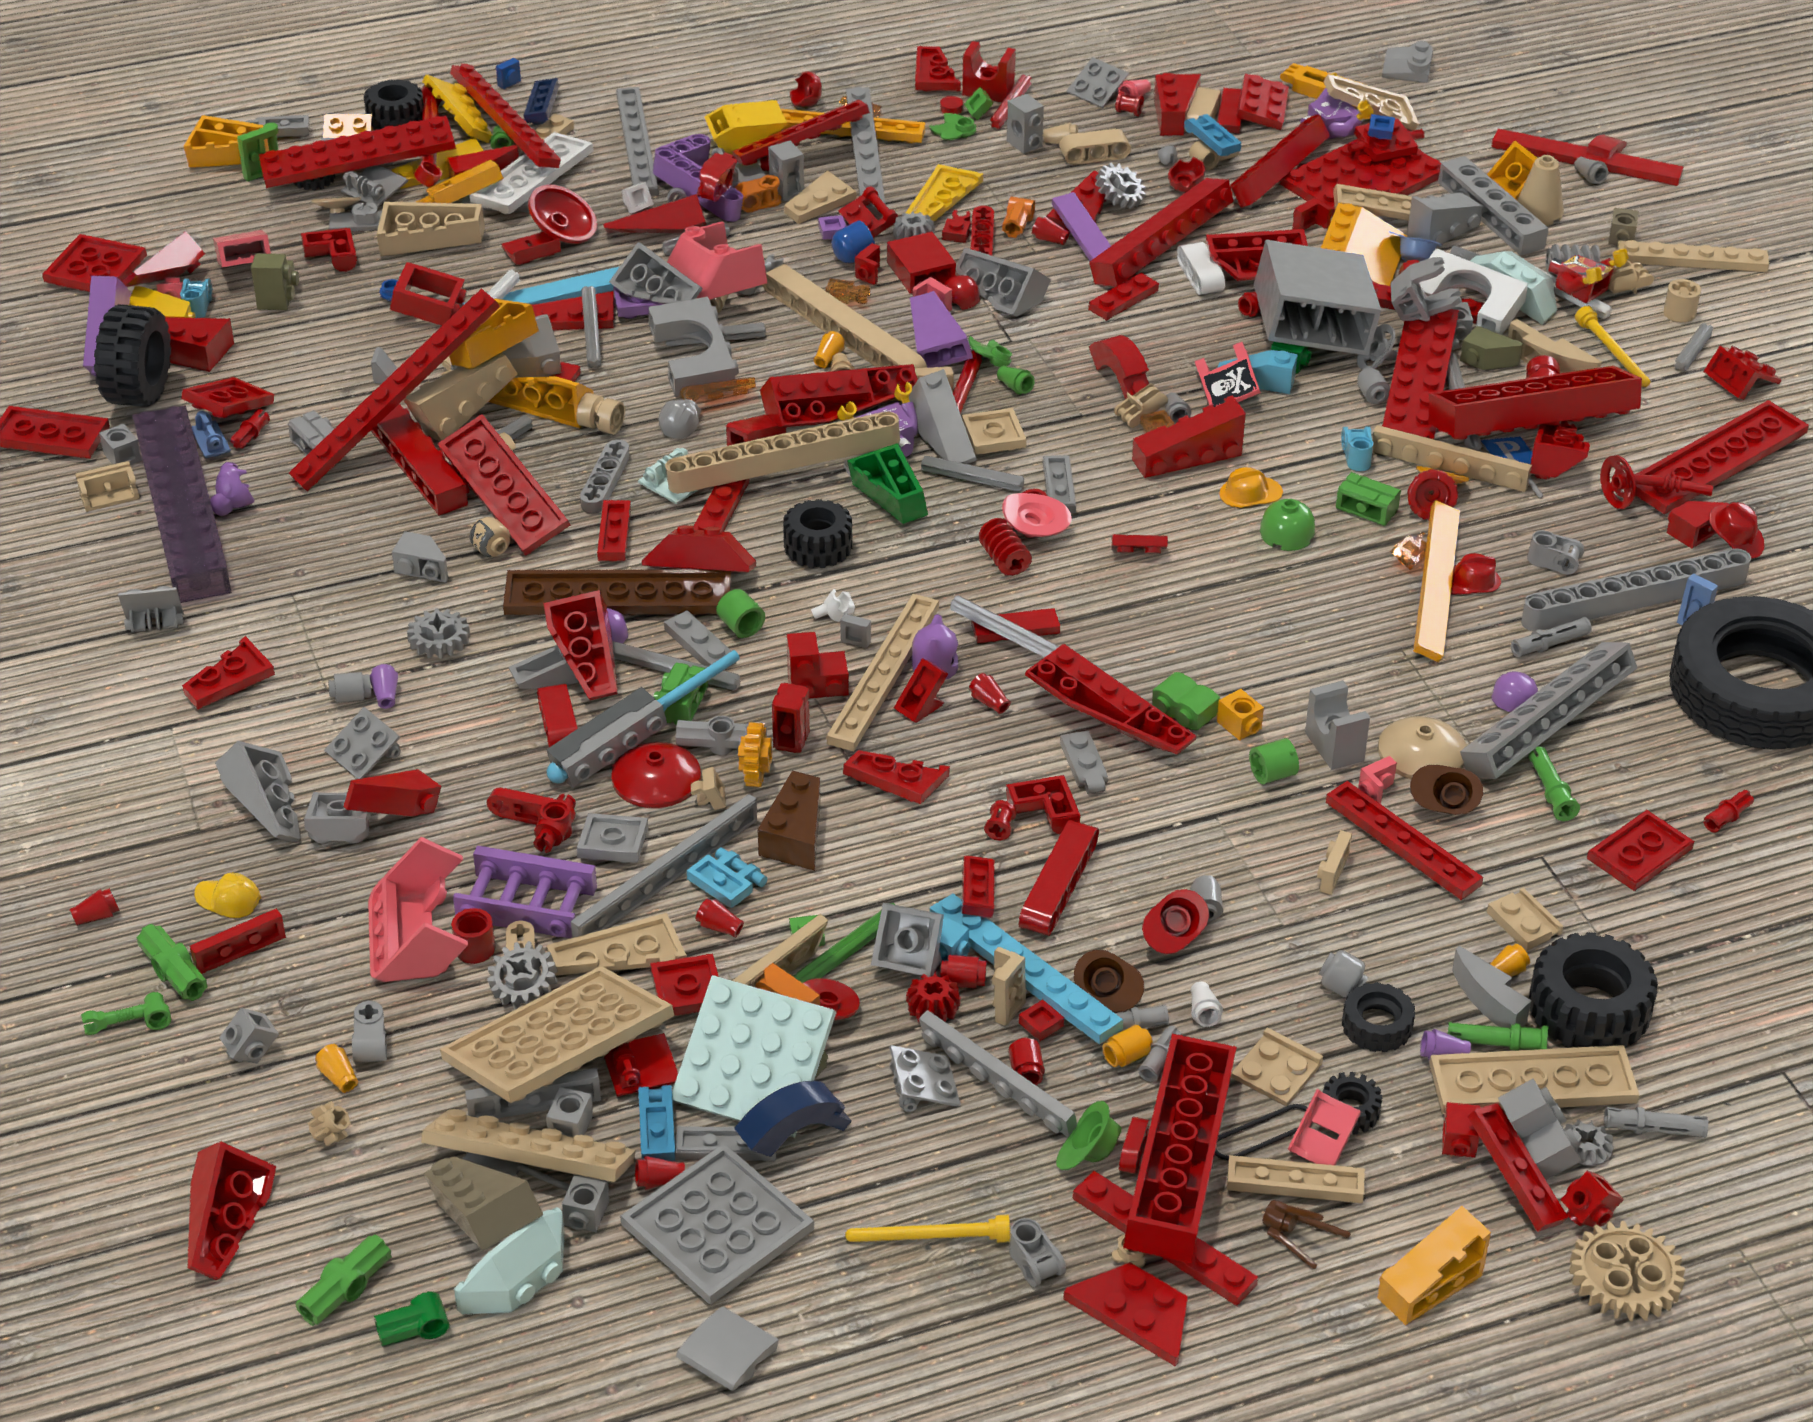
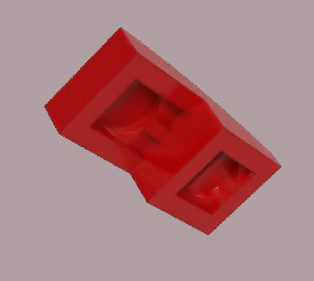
(1605, 146)

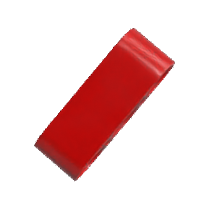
(556, 712)

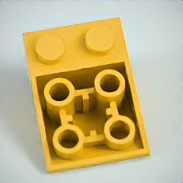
(744, 123)

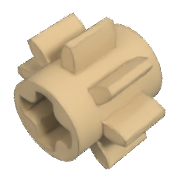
(329, 1123)

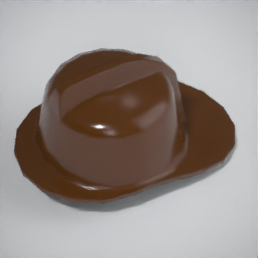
(1446, 789)
(1109, 980)

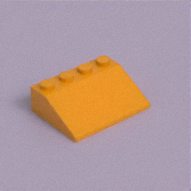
(1363, 233)

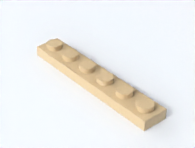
(1696, 256)
(1451, 458)

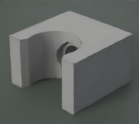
(1332, 729)

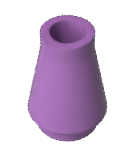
(384, 684)
(1440, 1043)

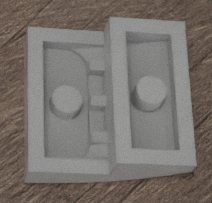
(727, 1348)

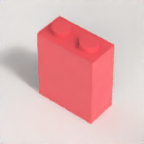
(240, 248)

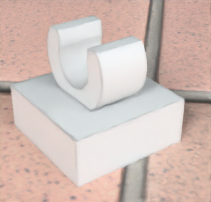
(637, 197)

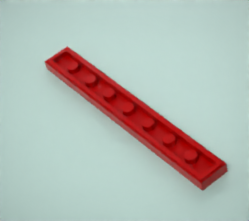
(1569, 153)

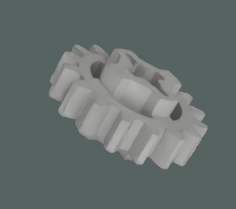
(1120, 185)
(438, 633)
(522, 973)

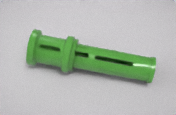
(1557, 791)
(1514, 1037)

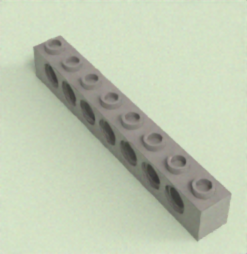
(1548, 710)

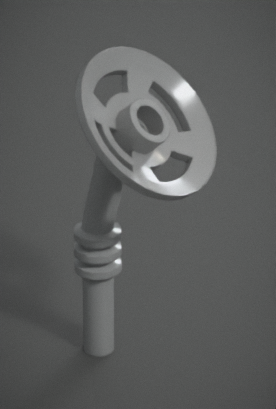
(1381, 348)

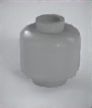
(1342, 973)

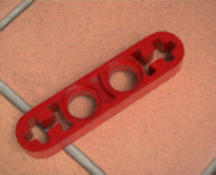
(982, 240)

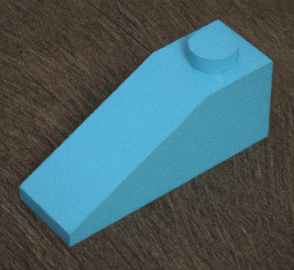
(1272, 370)

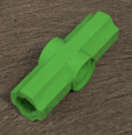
(172, 962)
(343, 1279)

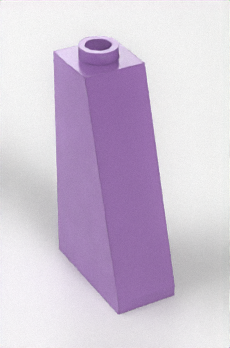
(104, 294)
(937, 333)

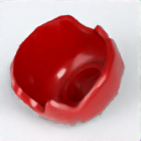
(808, 90)
(1186, 174)
(964, 291)

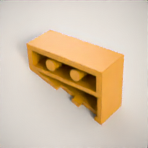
(502, 330)

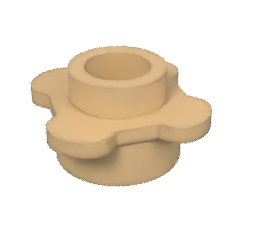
(1123, 1255)

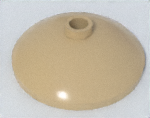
(1421, 742)

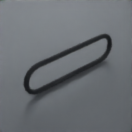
(1257, 1121)

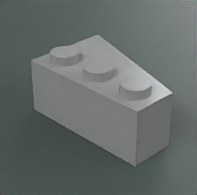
(1443, 217)

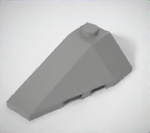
(652, 278)

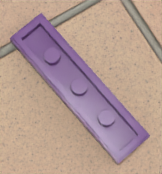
(1080, 224)

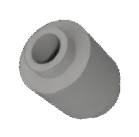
(1373, 385)
(350, 687)
(1210, 890)

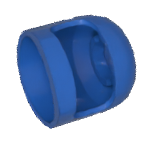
(850, 241)

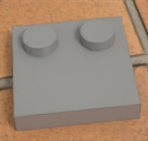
(612, 838)

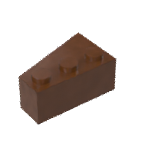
(792, 823)

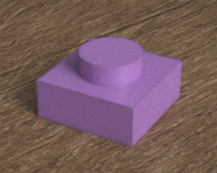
(830, 225)

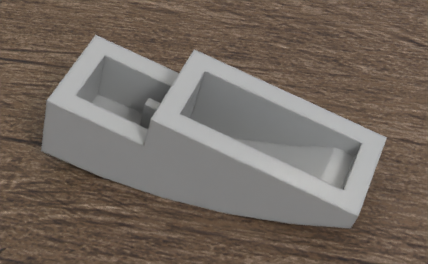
(543, 670)
(1490, 990)

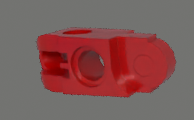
(716, 176)

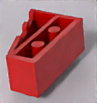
(1172, 100)

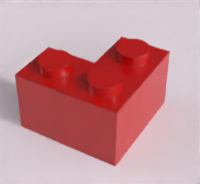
(822, 673)

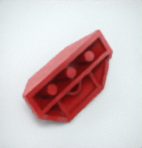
(1241, 252)
(700, 550)

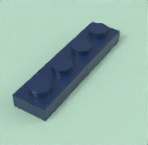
(541, 101)

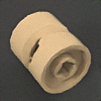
(600, 413)

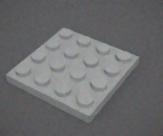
(717, 1223)

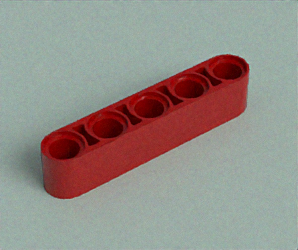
(1058, 878)

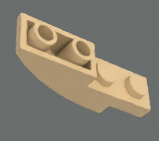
(1536, 344)

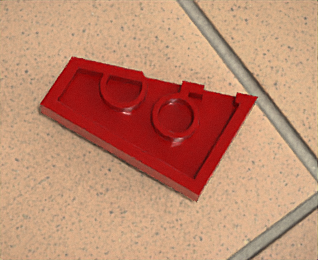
(933, 71)
(231, 674)
(902, 779)

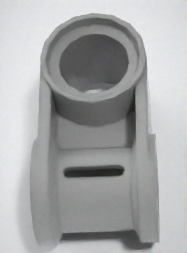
(1552, 551)
(369, 1035)
(1034, 1252)

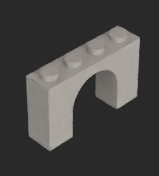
(697, 321)

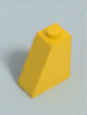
(166, 304)

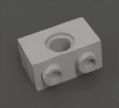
(1025, 123)

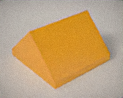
(1513, 169)

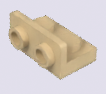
(1008, 985)

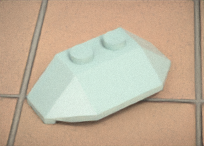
(1540, 295)
(515, 1268)

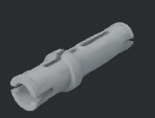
(1541, 640)
(1642, 1120)

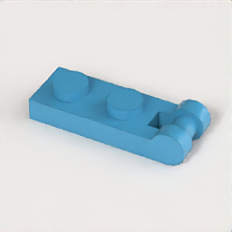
(1213, 135)
(657, 1123)

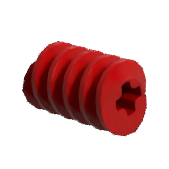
(1004, 547)

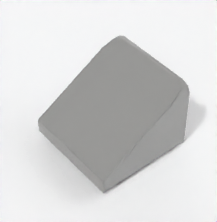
(381, 366)

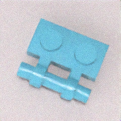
(721, 881)

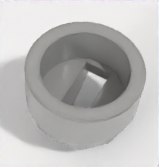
(1167, 155)
(672, 193)

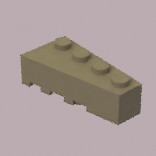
(482, 1200)

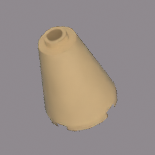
(1543, 191)

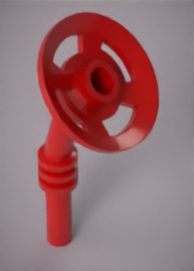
(1628, 480)

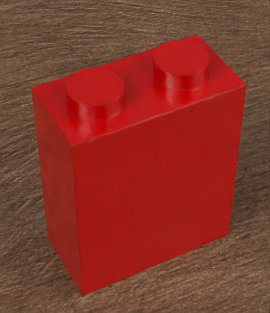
(918, 259)

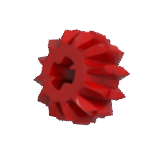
(934, 995)

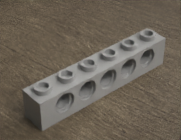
(1499, 209)

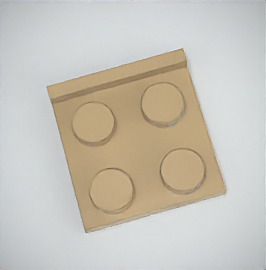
(1277, 1067)

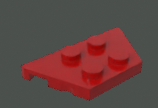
(1135, 1307)

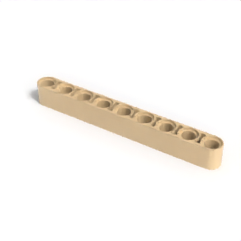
(833, 315)
(782, 452)

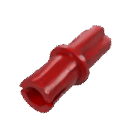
(250, 429)
(1728, 811)

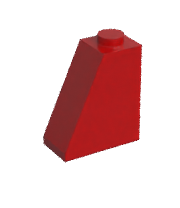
(752, 429)

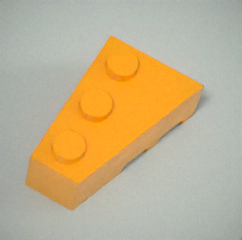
(216, 142)
(1436, 1267)

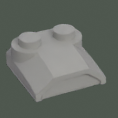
(1408, 63)
(330, 821)
(908, 940)

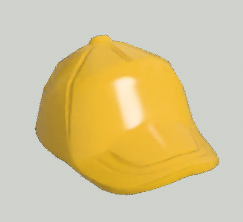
(230, 896)

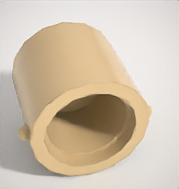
(1682, 300)

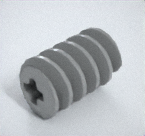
(1566, 253)

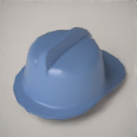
(1416, 248)

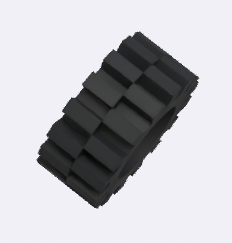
(1358, 1090)

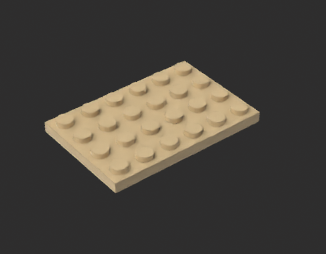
(556, 1033)

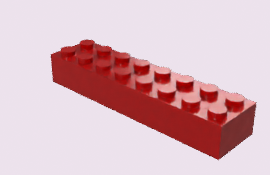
(1534, 401)
(1180, 1149)

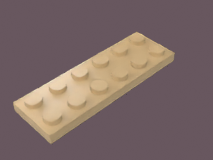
(1571, 1075)
(529, 1146)

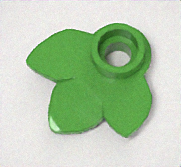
(954, 127)
(998, 354)

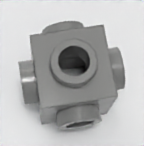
(248, 1036)

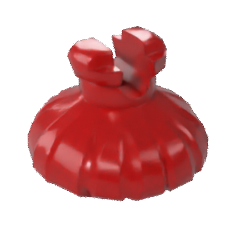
(1443, 490)

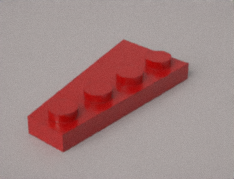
(1088, 195)
(568, 313)

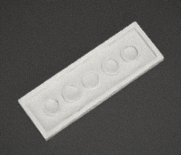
(524, 176)

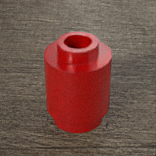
(965, 970)
(1027, 1059)

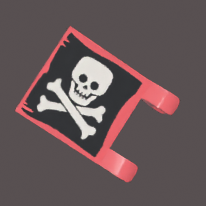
(1230, 379)

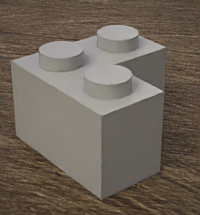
(1540, 1126)

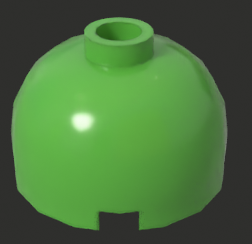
(1288, 525)

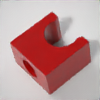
(994, 80)

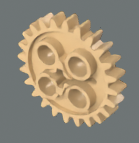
(1627, 1270)

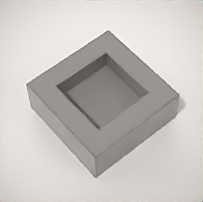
(855, 630)

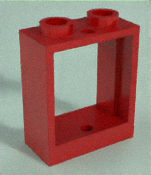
(425, 307)

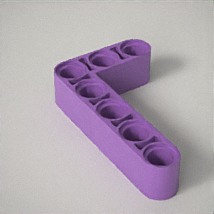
(680, 167)

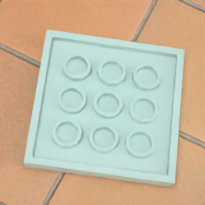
(749, 1047)

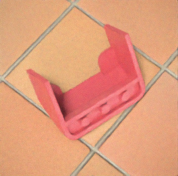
(713, 265)
(400, 916)

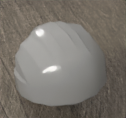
(679, 418)

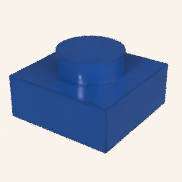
(508, 73)
(1381, 126)

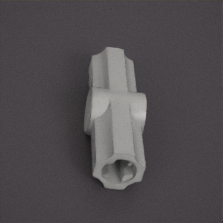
(718, 734)

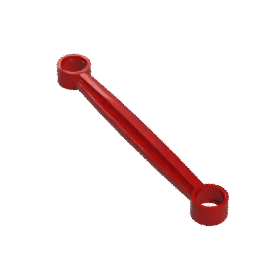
(427, 172)

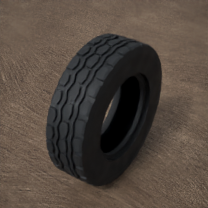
(1729, 705)

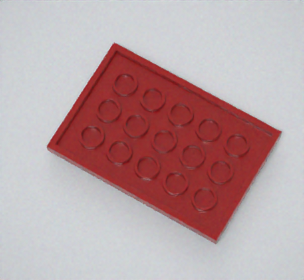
(1357, 169)

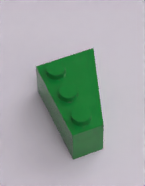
(889, 482)

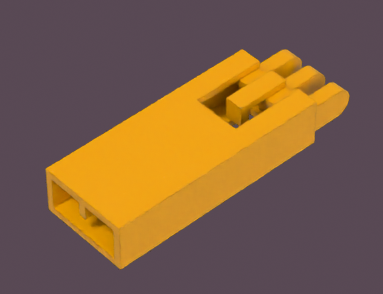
(1306, 80)
(464, 184)

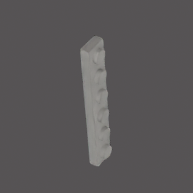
(1005, 1079)

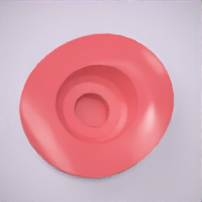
(1036, 514)

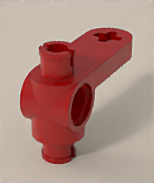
(550, 815)

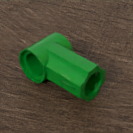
(422, 1317)

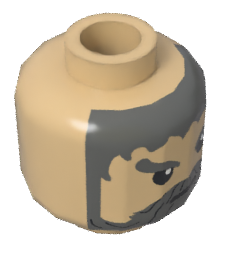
(490, 536)

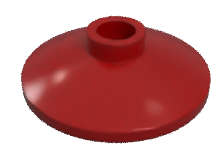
(835, 996)

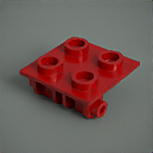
(641, 1064)

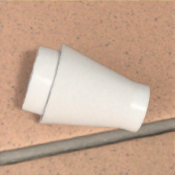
(1205, 1006)

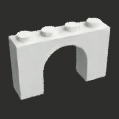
(1503, 293)

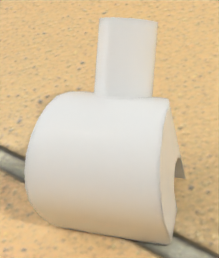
(835, 606)

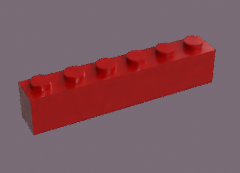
(421, 461)

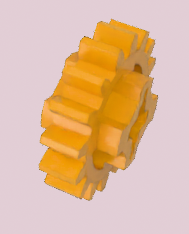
(755, 754)

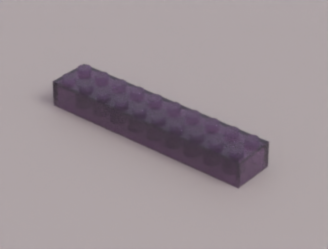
(181, 504)

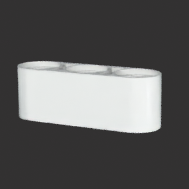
(1200, 268)

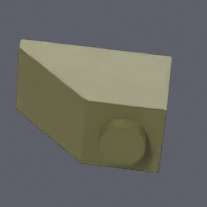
(1490, 350)

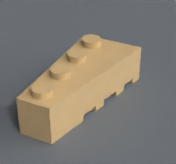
(428, 226)
(457, 395)

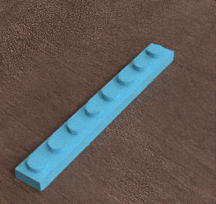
(1040, 977)

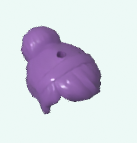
(230, 490)

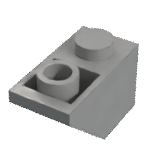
(419, 557)

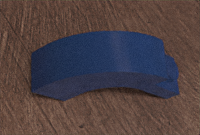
(786, 1112)

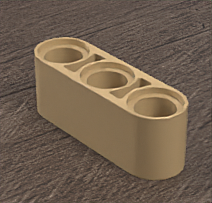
(1204, 102)
(1095, 146)

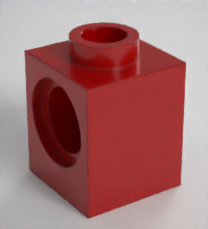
(1458, 1133)

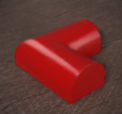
(336, 243)
(1045, 794)

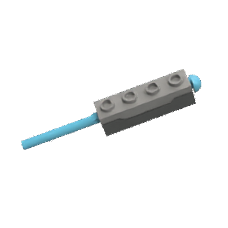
(620, 729)

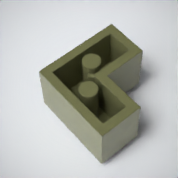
(273, 281)

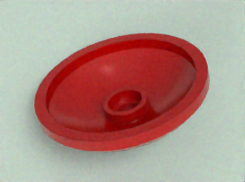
(562, 214)
(655, 775)

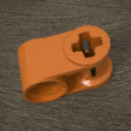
(759, 194)

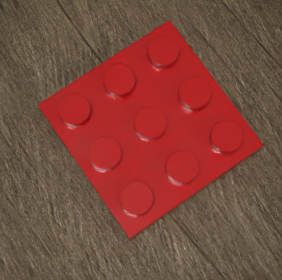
(93, 257)

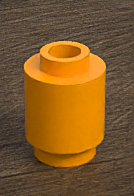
(1127, 1046)

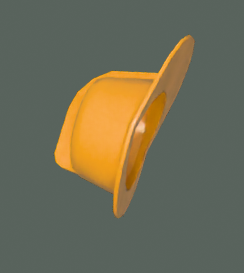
(1248, 488)

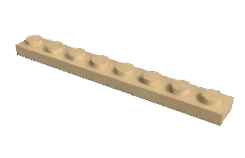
(881, 674)

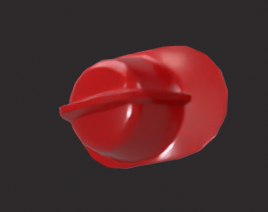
(1738, 527)
(1475, 575)
(1175, 921)

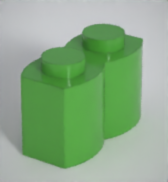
(1186, 701)

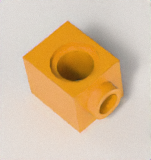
(1240, 714)

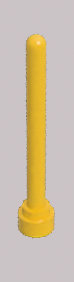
(1587, 318)
(996, 1229)

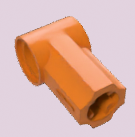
(1018, 214)

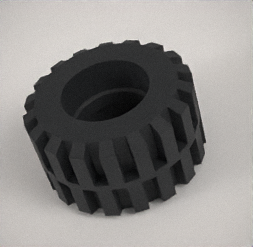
(393, 103)
(817, 533)

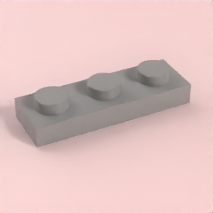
(696, 638)

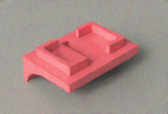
(1331, 1115)

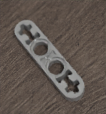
(609, 476)

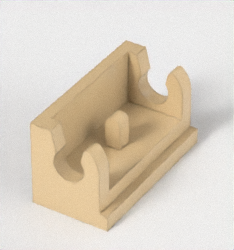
(107, 486)

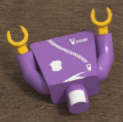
(1339, 115)
(907, 417)

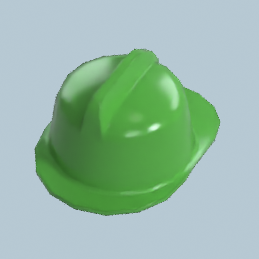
(1091, 1139)

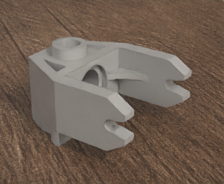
(1410, 298)

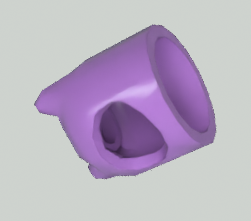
(937, 645)

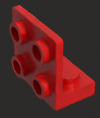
(1738, 370)

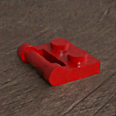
(857, 210)

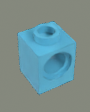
(954, 939)

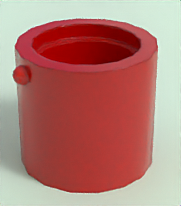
(477, 928)

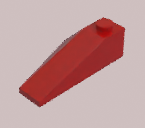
(224, 1200)

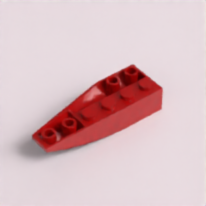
(818, 396)
(1104, 698)

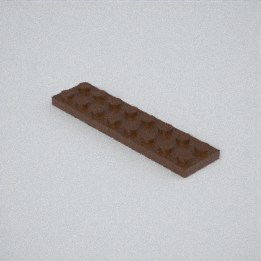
(622, 590)

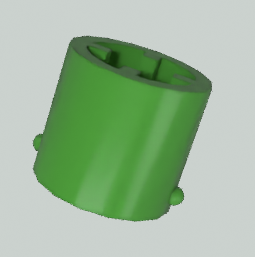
(740, 613)
(1274, 761)

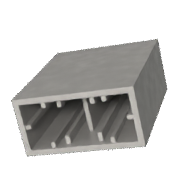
(1316, 297)

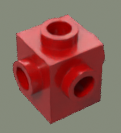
(1591, 1200)

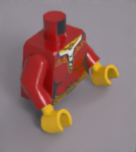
(1585, 277)

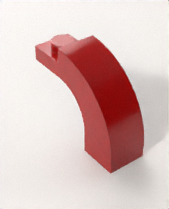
(1124, 360)

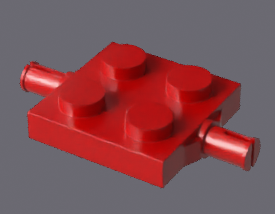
(1400, 145)

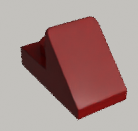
(920, 692)

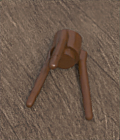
(1283, 1218)

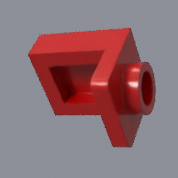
(1312, 213)
(867, 264)

